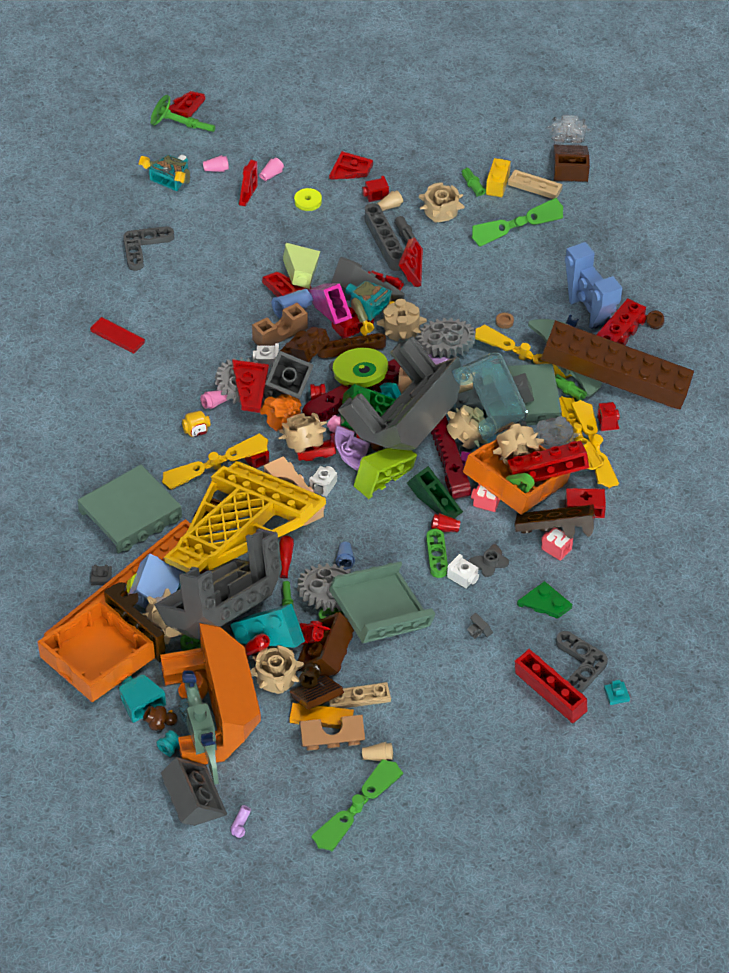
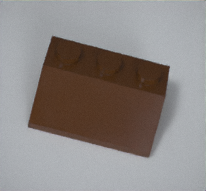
(332, 648)

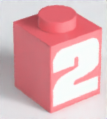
(484, 499)
(556, 543)

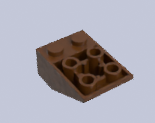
(571, 163)

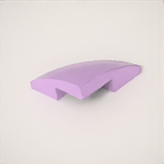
(350, 447)

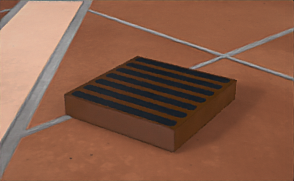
(322, 692)

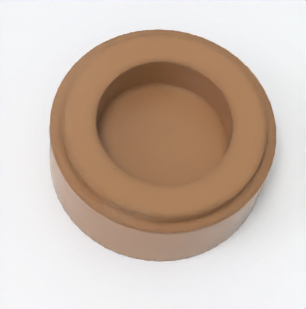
(504, 320)

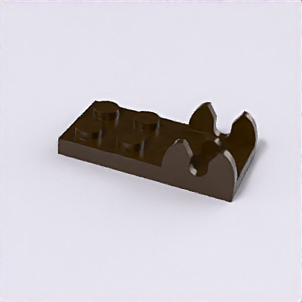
(560, 517)
(125, 608)

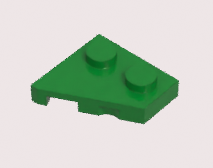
(546, 600)

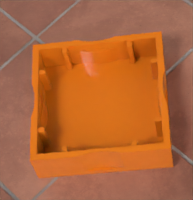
(491, 473)
(96, 650)

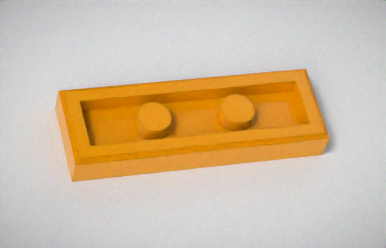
(329, 716)

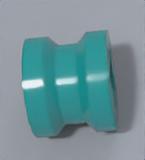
(168, 743)

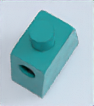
(139, 694)

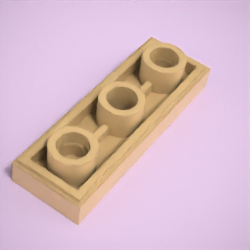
(362, 696)

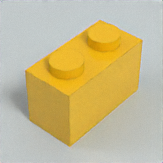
(498, 177)

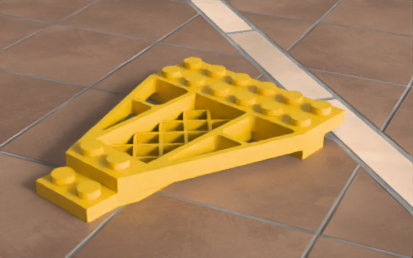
(245, 489)

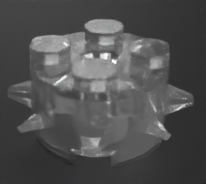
(568, 130)
(555, 432)

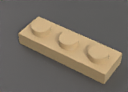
(535, 184)

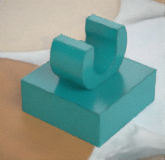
(390, 390)
(616, 692)

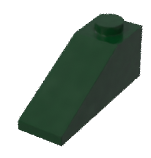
(433, 493)

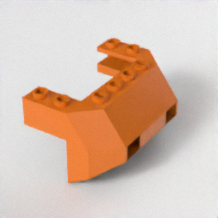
(230, 689)

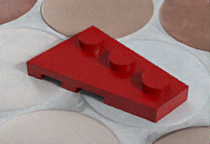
(412, 262)

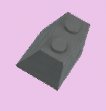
(289, 374)

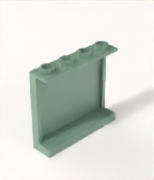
(544, 389)
(131, 508)
(379, 603)

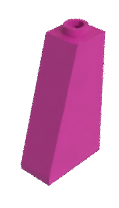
(331, 302)

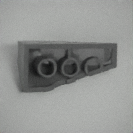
(351, 272)

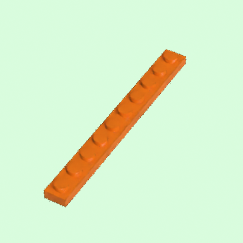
(159, 549)

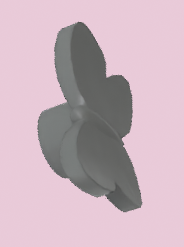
(491, 560)

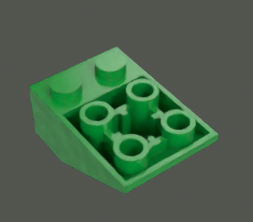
(377, 401)

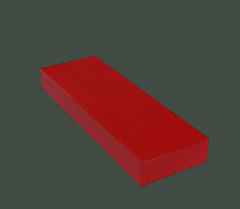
(117, 335)

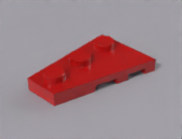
(250, 383)

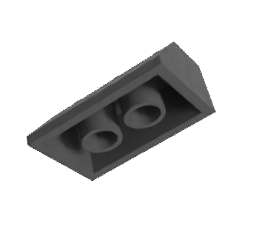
(192, 792)

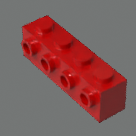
(624, 322)
(551, 462)
(551, 686)

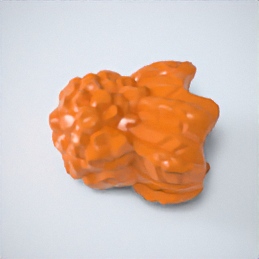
(280, 409)

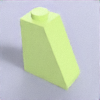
(300, 264)

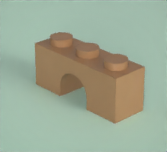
(292, 321)
(313, 735)

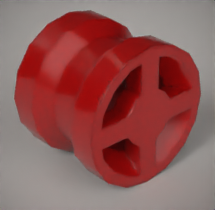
(316, 391)

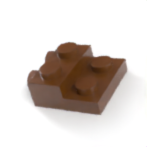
(306, 343)

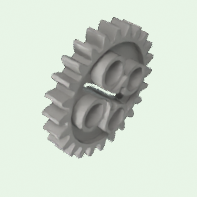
(446, 337)
(226, 382)
(315, 585)

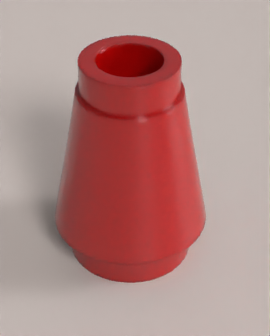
(445, 523)

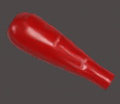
(286, 548)
(257, 644)

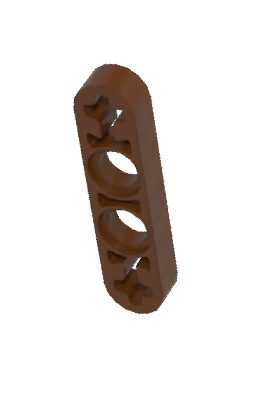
(337, 347)

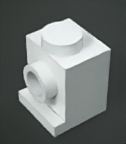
(266, 354)
(324, 477)
(462, 572)

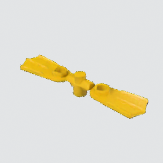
(494, 338)
(567, 412)
(586, 417)
(183, 474)

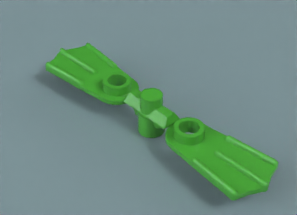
(543, 213)
(334, 830)

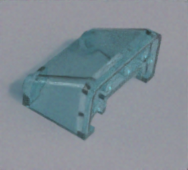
(496, 392)

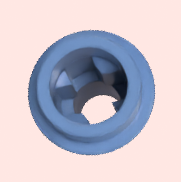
(345, 556)

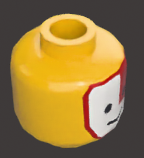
(195, 423)

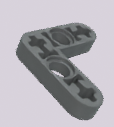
(136, 243)
(587, 659)

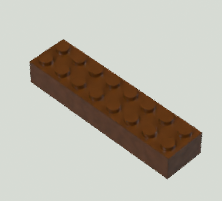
(617, 365)

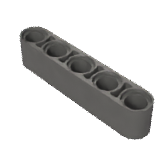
(383, 235)

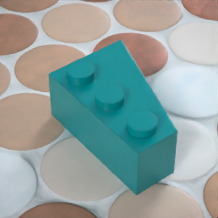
(277, 623)

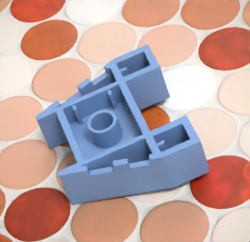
(589, 287)

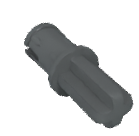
(404, 229)

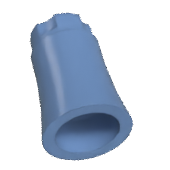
(302, 297)

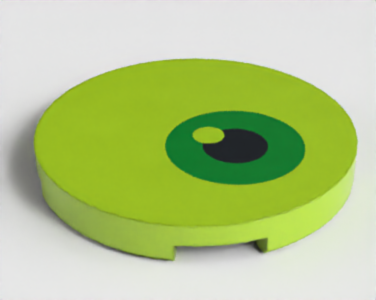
(360, 367)

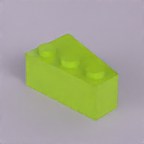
(382, 467)

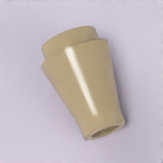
(391, 201)
(378, 752)

